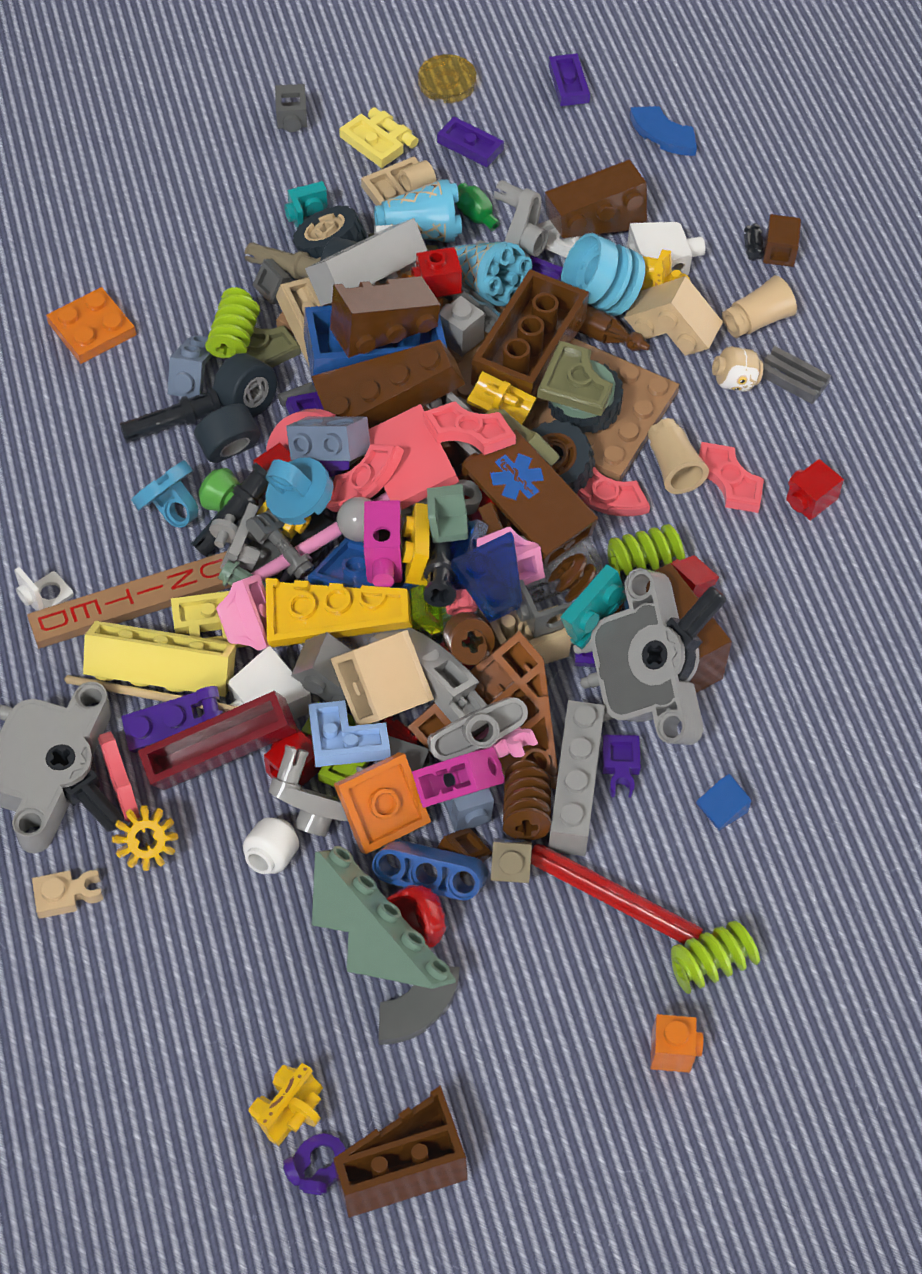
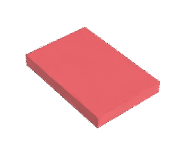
(423, 459)

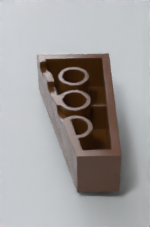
(389, 383)

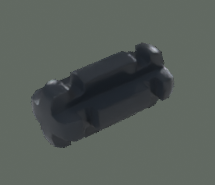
(753, 242)

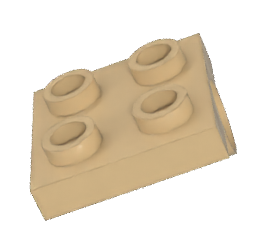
(397, 179)

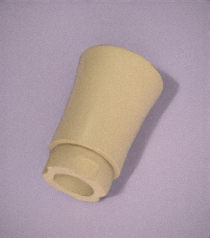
(760, 308)
(676, 457)

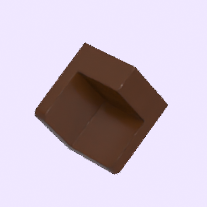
(782, 240)

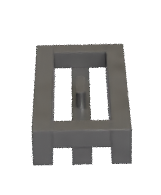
(796, 371)

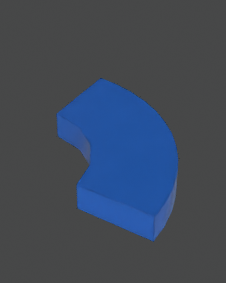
(671, 136)

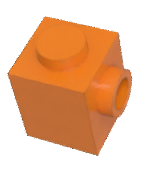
(675, 1043)

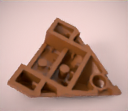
(509, 671)

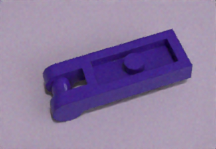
(169, 718)

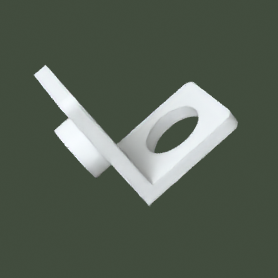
(30, 592)

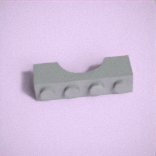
(576, 778)

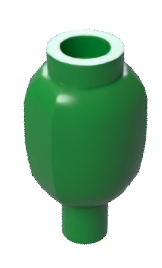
(476, 206)

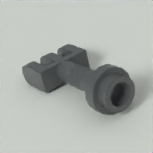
(267, 526)

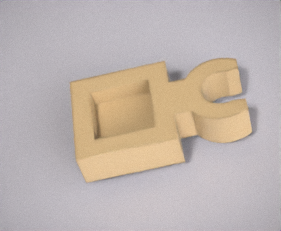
(58, 892)

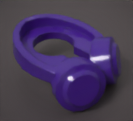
(296, 1166)

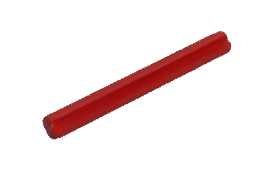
(614, 894)

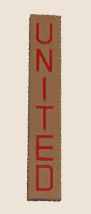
(126, 600)

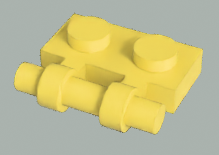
(373, 141)
(199, 615)

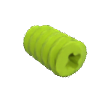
(232, 324)
(645, 549)
(713, 953)

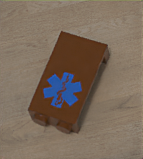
(532, 497)

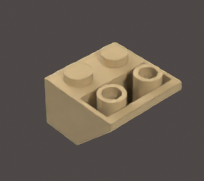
(382, 678)

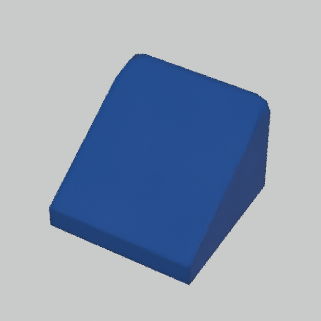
(724, 802)

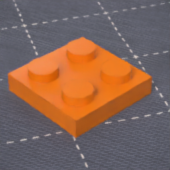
(91, 325)
(382, 803)

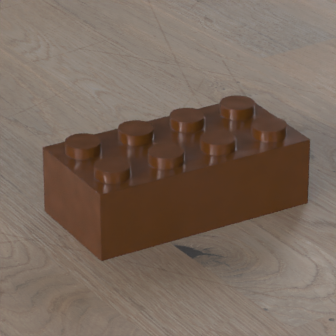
(530, 330)

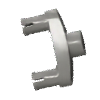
(524, 224)
(457, 738)
(315, 808)

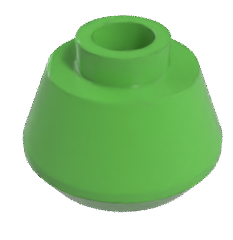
(217, 489)

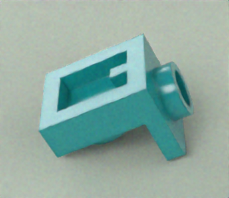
(305, 202)

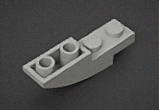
(448, 678)

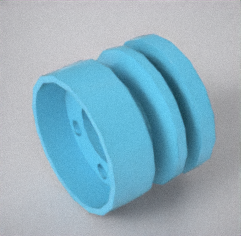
(606, 271)

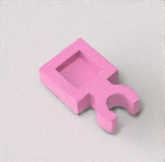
(511, 742)

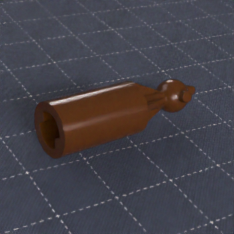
(607, 329)

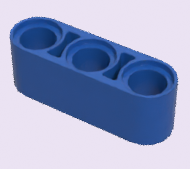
(446, 863)

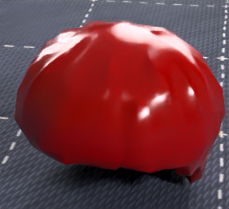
(421, 911)

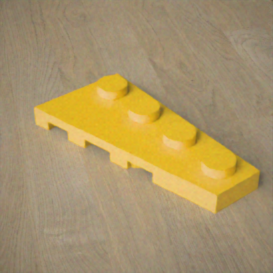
(307, 610)

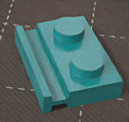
(596, 602)

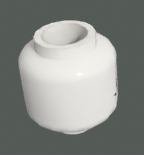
(270, 846)

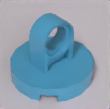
(297, 489)
(166, 492)

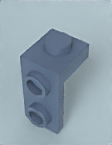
(188, 367)
(469, 809)

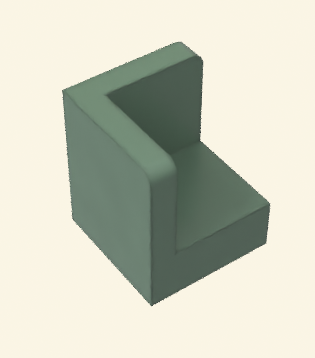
(447, 513)

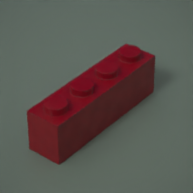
(218, 741)

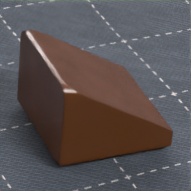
(465, 843)

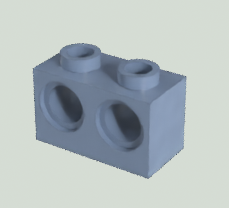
(328, 438)

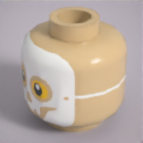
(737, 369)

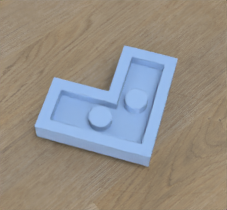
(344, 744)

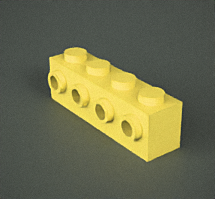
(157, 658)

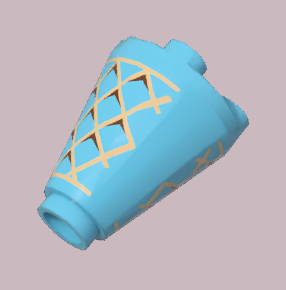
(430, 207)
(493, 269)

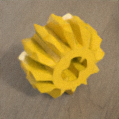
(132, 841)

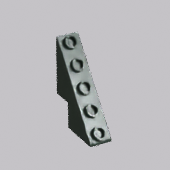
(378, 935)

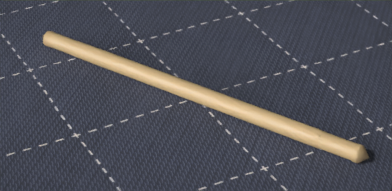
(137, 692)

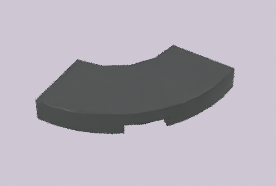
(414, 1011)

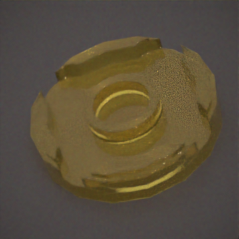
(447, 78)

